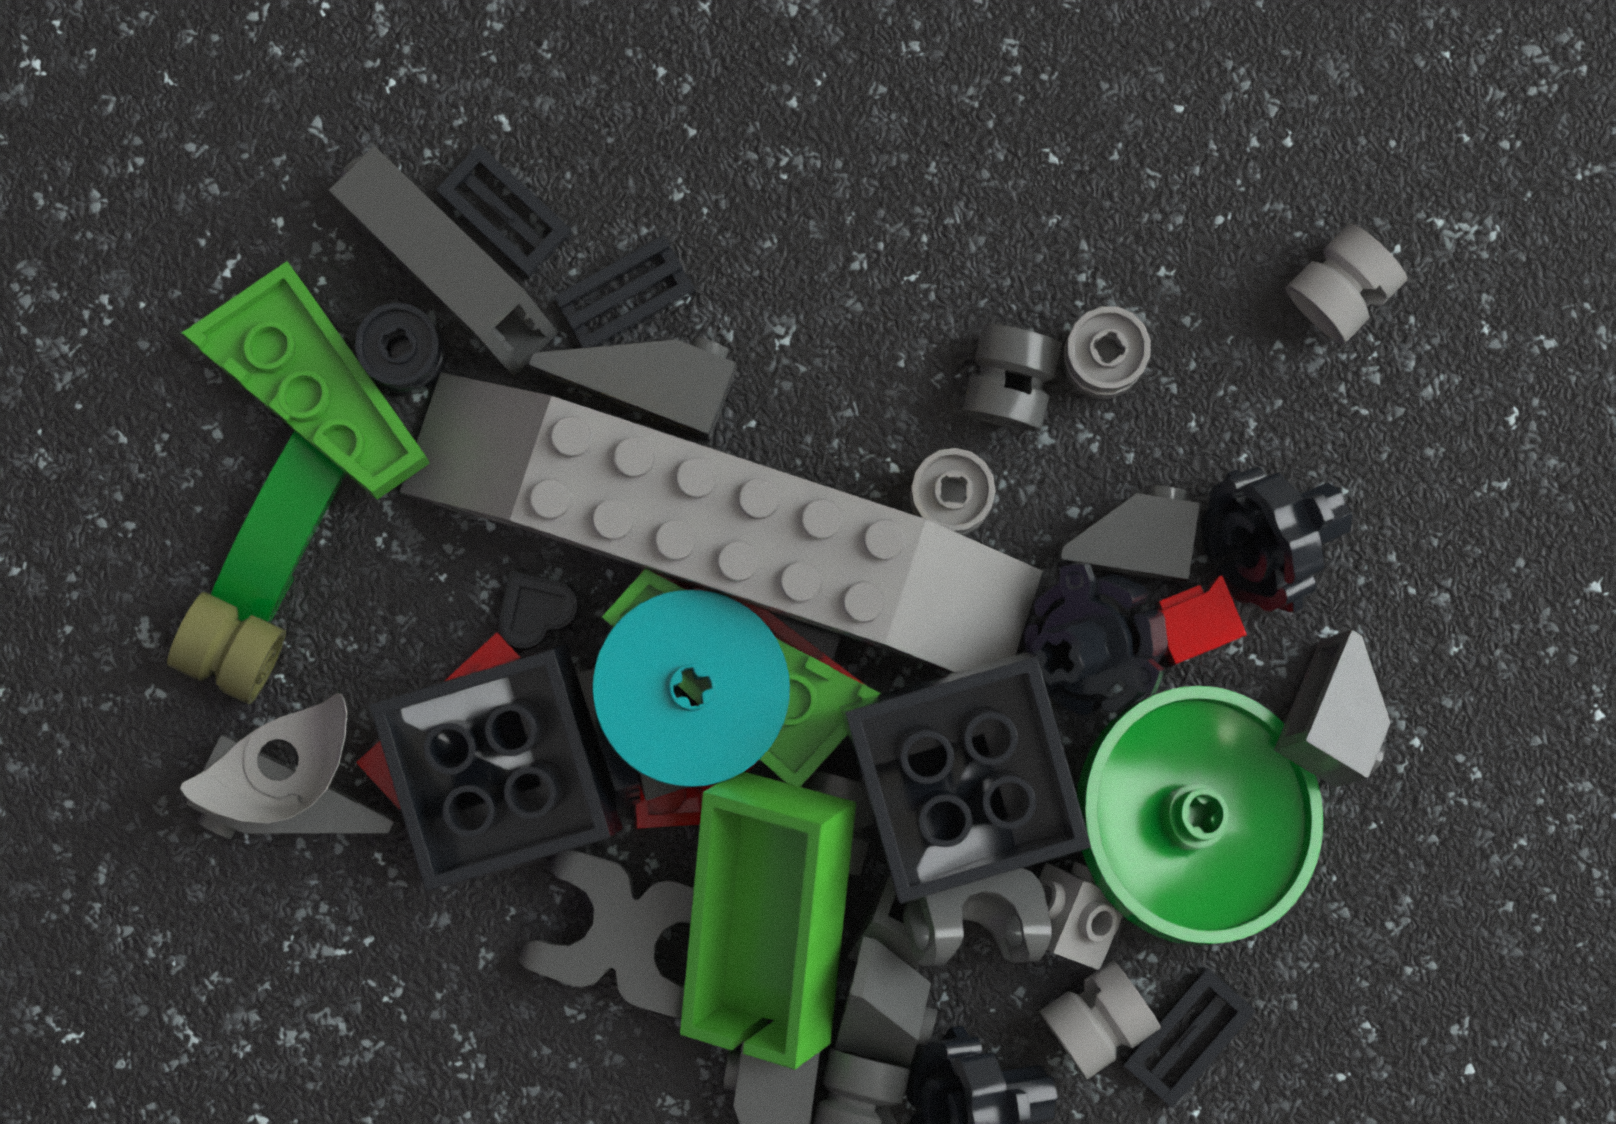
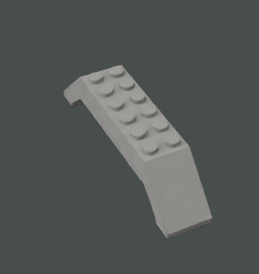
(721, 524)

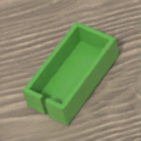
(767, 918)

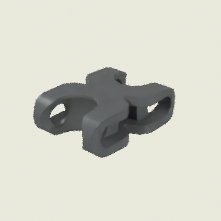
(1005, 904)
(621, 933)

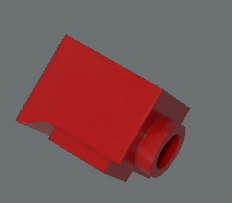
(1199, 621)

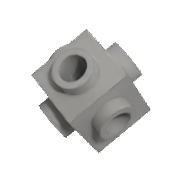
(1079, 915)

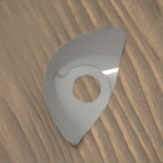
(242, 792)

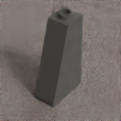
(443, 260)

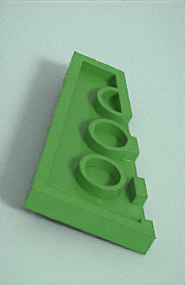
(304, 372)
(816, 691)

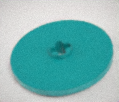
(665, 733)

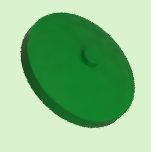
(1198, 816)

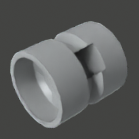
(1351, 278)
(1106, 352)
(953, 490)
(1100, 1019)

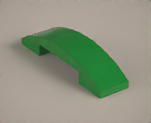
(278, 530)

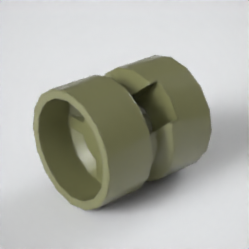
(221, 645)

